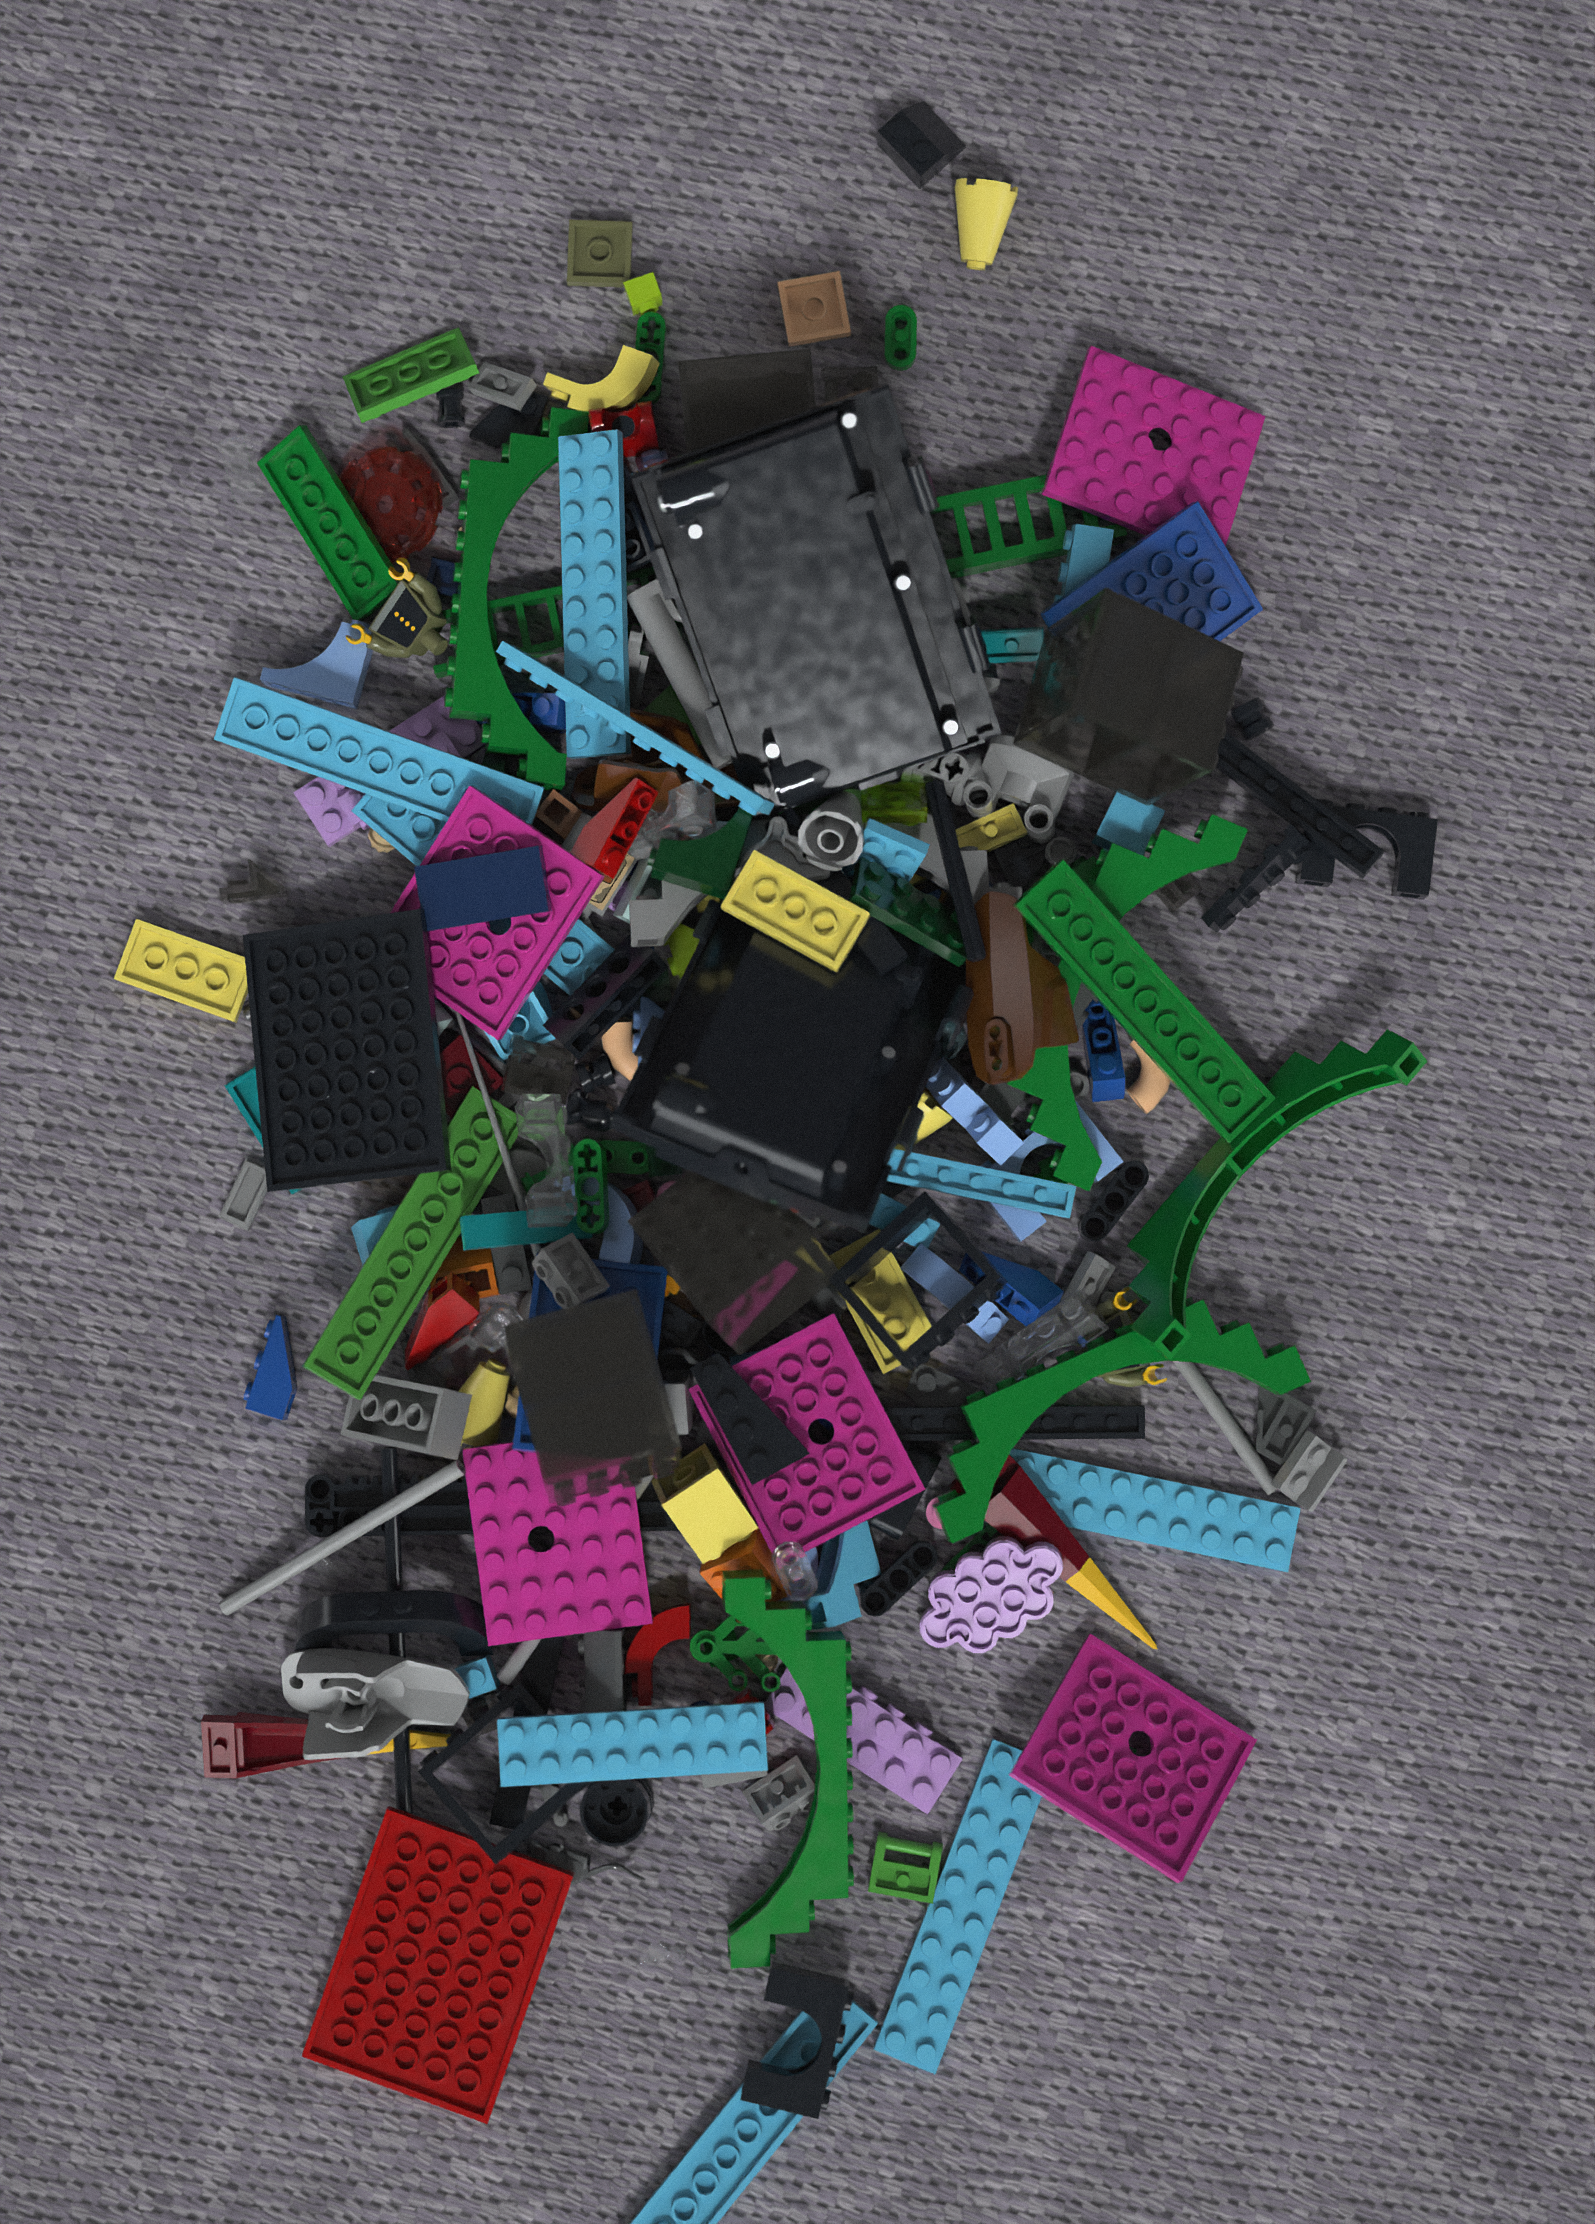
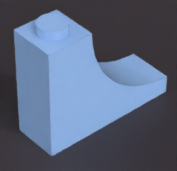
(333, 675)

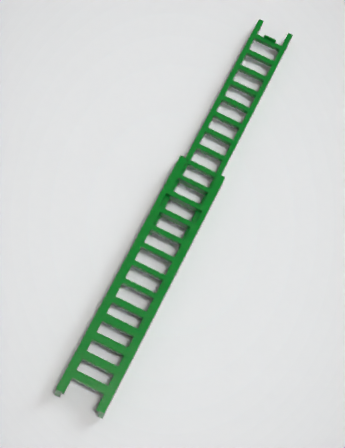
(967, 565)

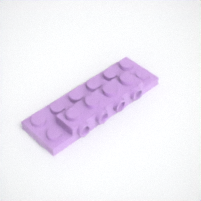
(331, 803)
(883, 1743)

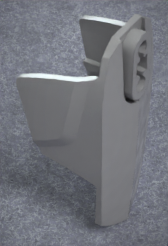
(367, 1698)

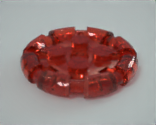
(405, 498)

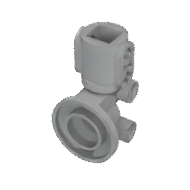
(1004, 774)

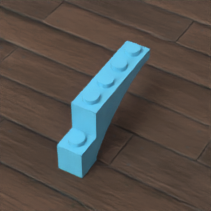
(842, 1563)

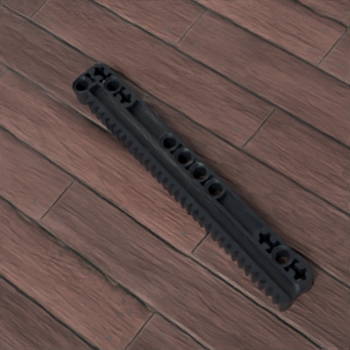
(438, 1514)

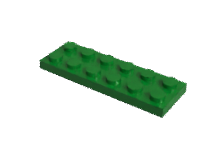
(329, 522)

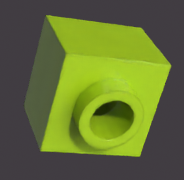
(643, 294)

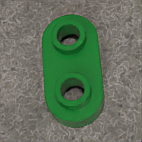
(900, 339)
(622, 1157)

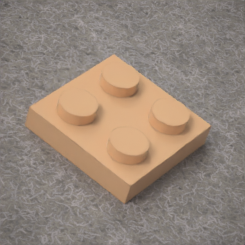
(814, 308)

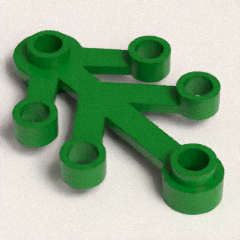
(746, 1647)

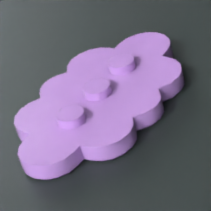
(991, 1594)

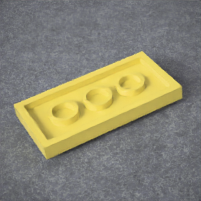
(795, 911)
(184, 970)
(889, 1299)

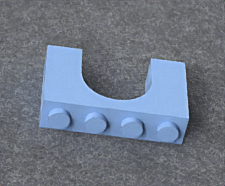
(1025, 1222)

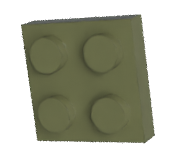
(599, 253)

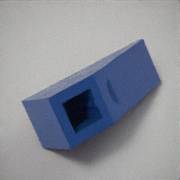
(543, 711)
(1103, 1054)
(1025, 1294)
(275, 1380)

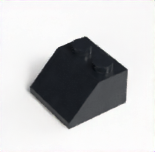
(919, 143)

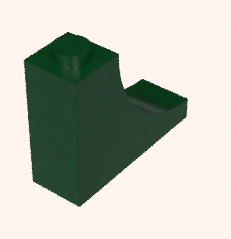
(705, 862)

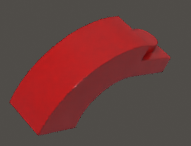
(667, 1626)

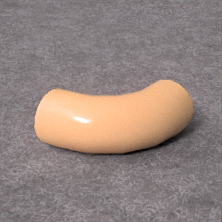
(618, 1047)
(1150, 1084)

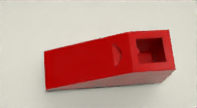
(612, 831)
(443, 1312)

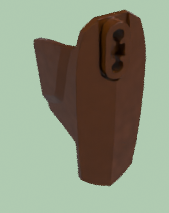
(602, 782)
(1014, 995)

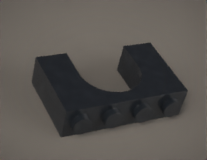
(1409, 835)
(804, 2087)

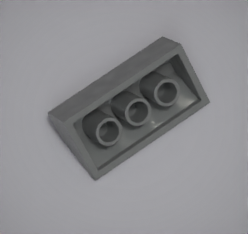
(603, 1670)

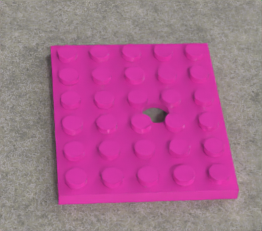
(1110, 463)
(488, 973)
(838, 1482)
(579, 1585)
(1145, 1804)

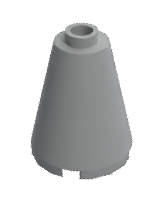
(833, 832)

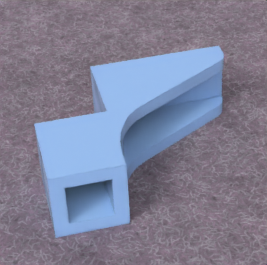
(972, 1112)

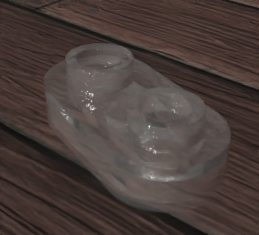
(793, 1569)

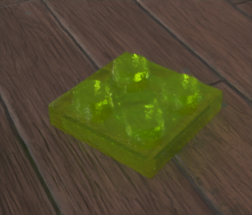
(895, 803)

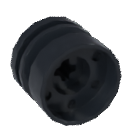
(613, 1825)

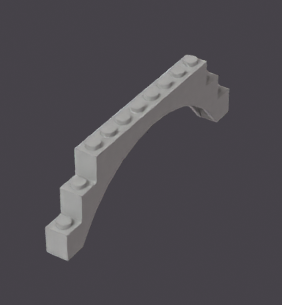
(656, 919)

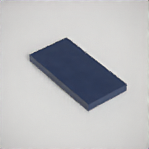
(483, 888)

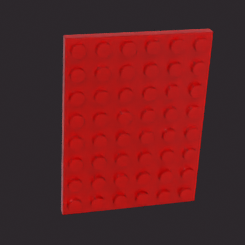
(437, 1965)

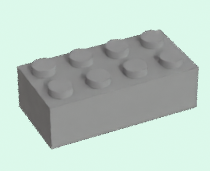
(409, 1416)

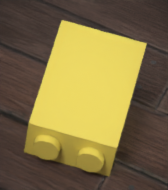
(705, 1505)

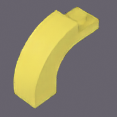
(615, 392)

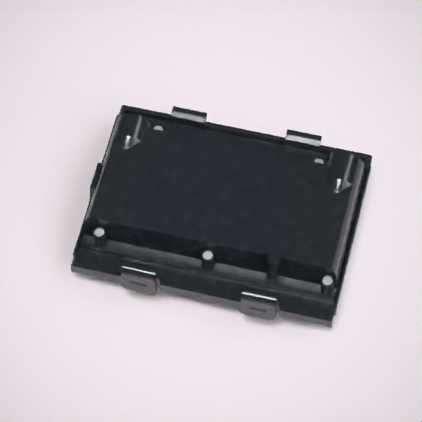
(818, 601)
(791, 1070)

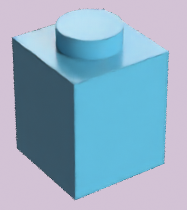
(479, 1675)

